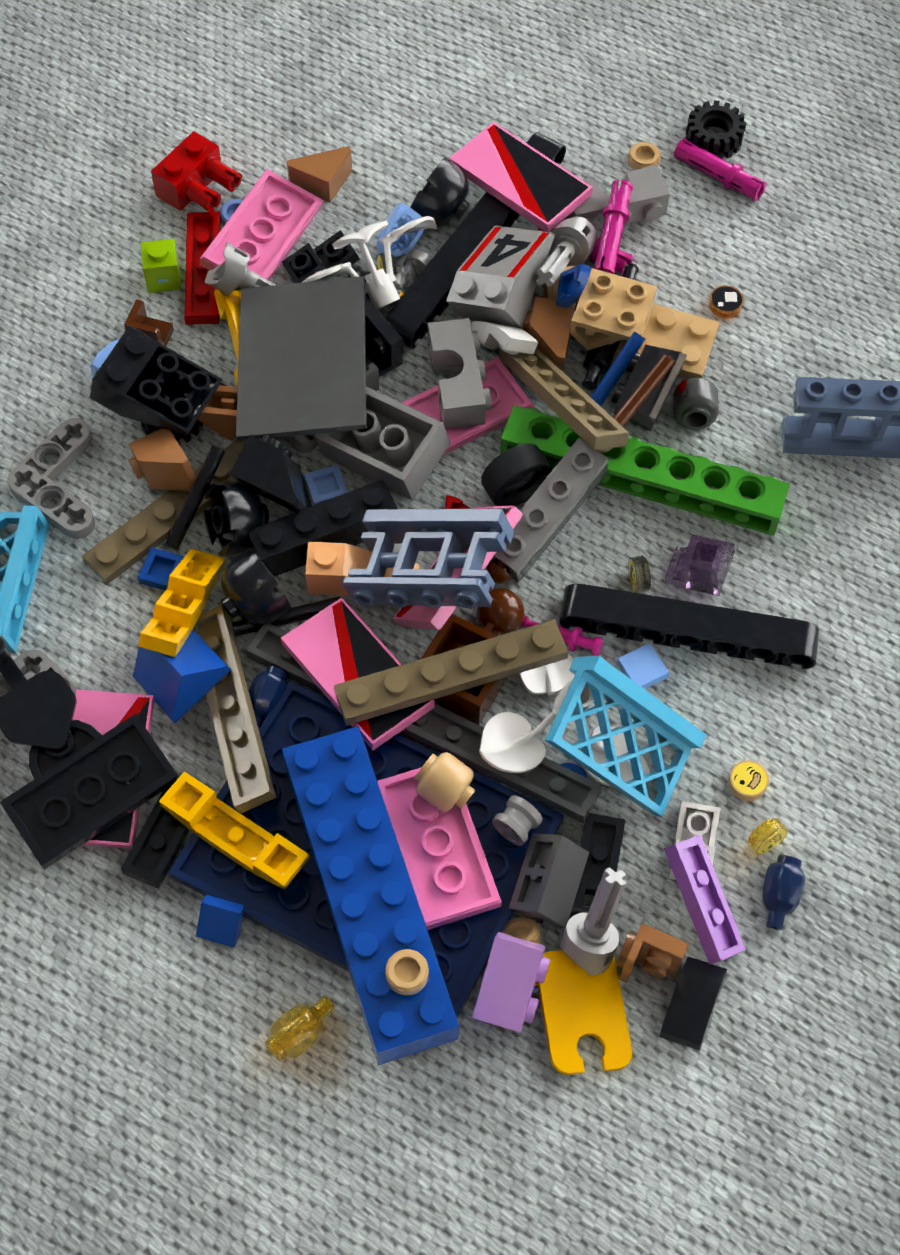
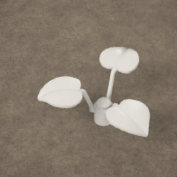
(378, 285)
(512, 744)

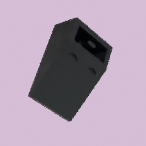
(153, 384)

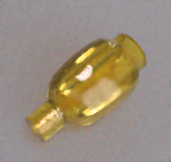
(298, 1029)

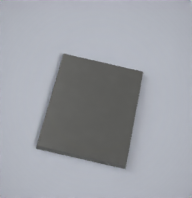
(302, 359)

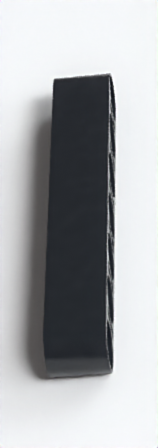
(690, 624)

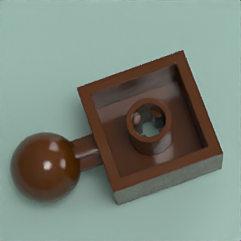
(500, 618)

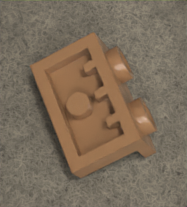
(655, 950)

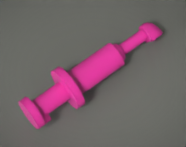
(573, 638)

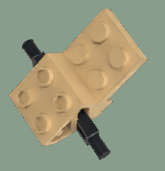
(618, 306)

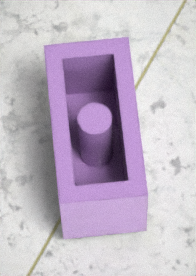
(510, 981)

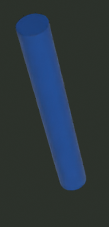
(617, 368)

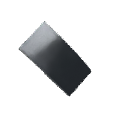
(309, 260)
(693, 1003)

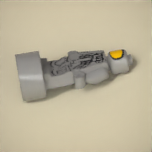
(413, 266)

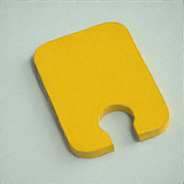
(580, 1007)

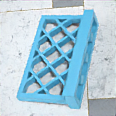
(20, 570)
(633, 704)

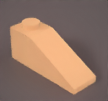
(331, 562)

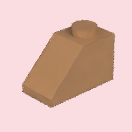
(551, 328)
(162, 462)

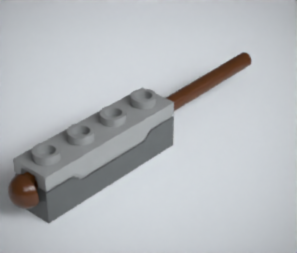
(564, 492)

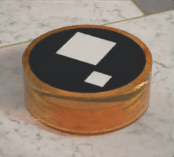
(726, 302)

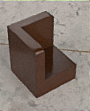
(154, 328)

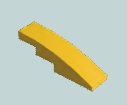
(182, 602)

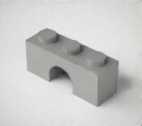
(647, 200)
(454, 349)

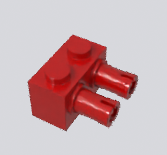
(188, 171)

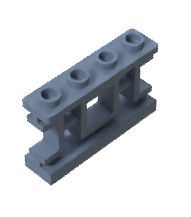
(826, 425)
(428, 531)

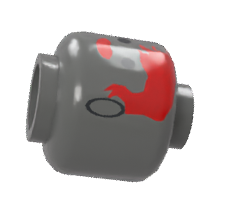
(695, 403)

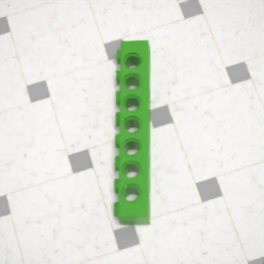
(658, 481)

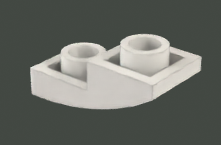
(508, 338)
(697, 820)

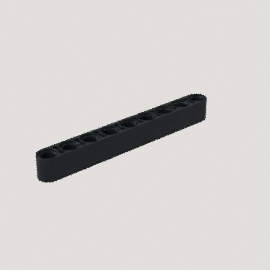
(430, 290)

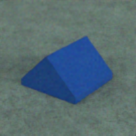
(182, 679)

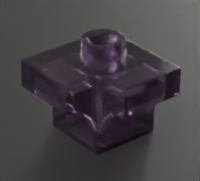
(701, 565)

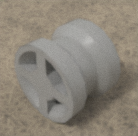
(517, 820)

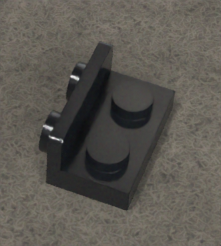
(382, 341)

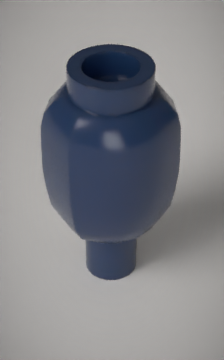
(267, 691)
(782, 889)

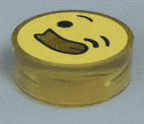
(767, 836)

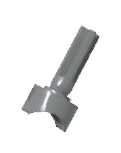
(568, 248)
(234, 272)
(591, 936)

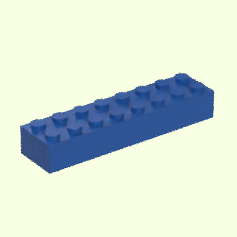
(368, 892)

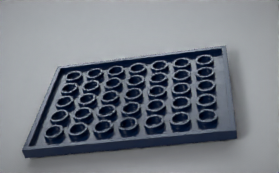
(301, 909)

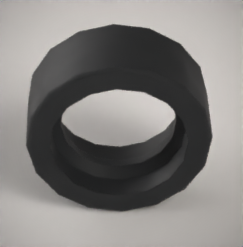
(515, 475)

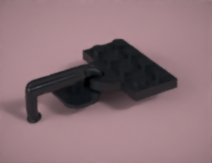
(83, 781)

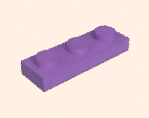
(705, 899)

